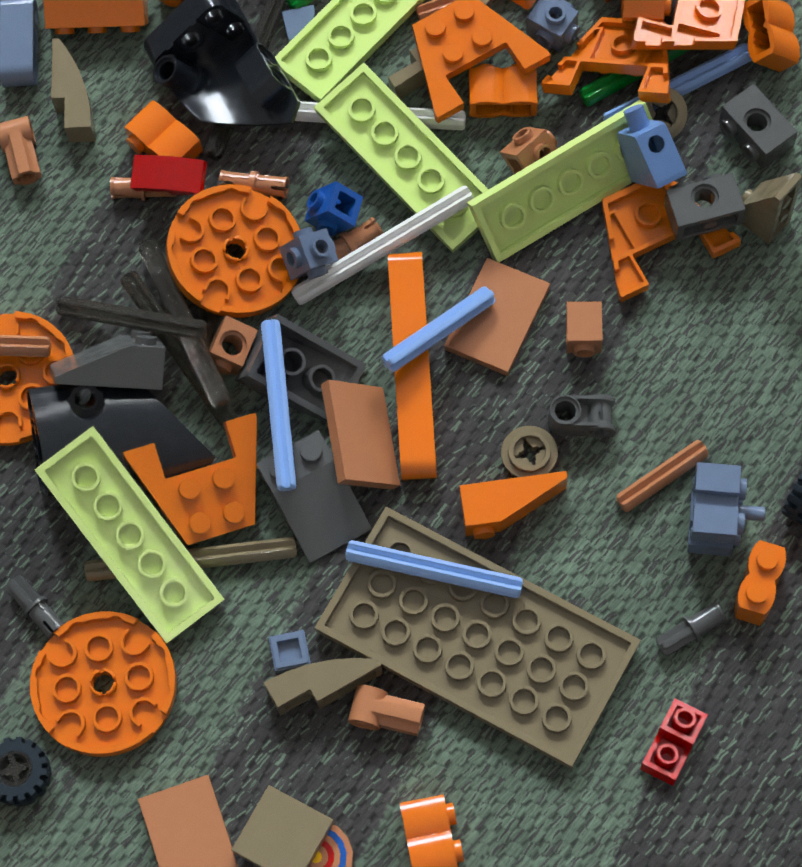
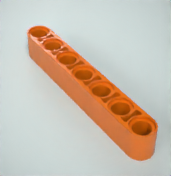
(413, 379)

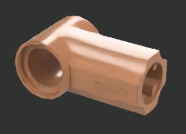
(18, 143)
(376, 709)

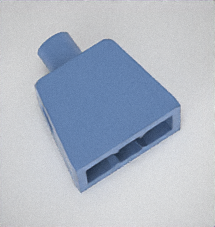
(649, 150)

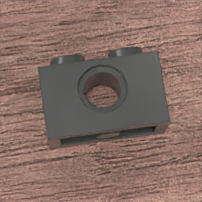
(754, 108)
(692, 220)

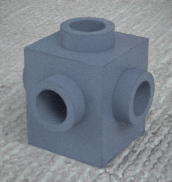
(553, 24)
(309, 253)

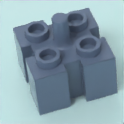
(718, 509)

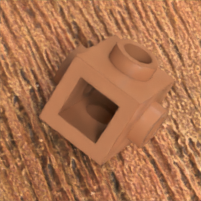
(528, 147)

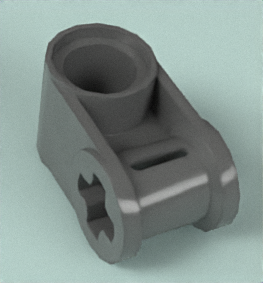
(585, 415)

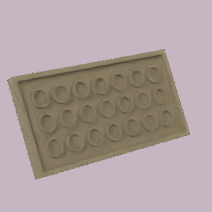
(511, 662)

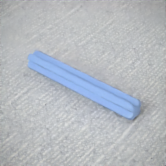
(438, 329)

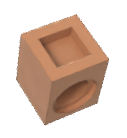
(584, 328)
(240, 336)

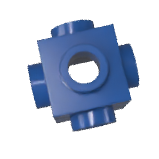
(333, 208)

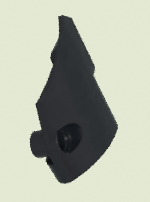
(220, 66)
(122, 418)

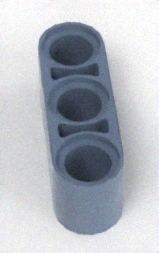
(18, 43)

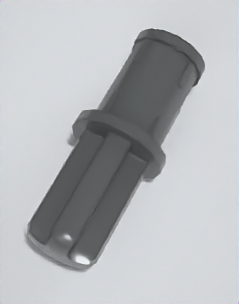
(34, 605)
(690, 629)

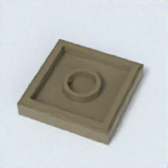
(282, 832)

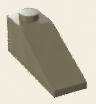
(771, 205)

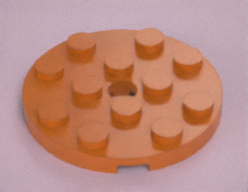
(216, 279)
(31, 373)
(126, 713)

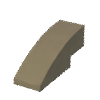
(71, 96)
(321, 681)

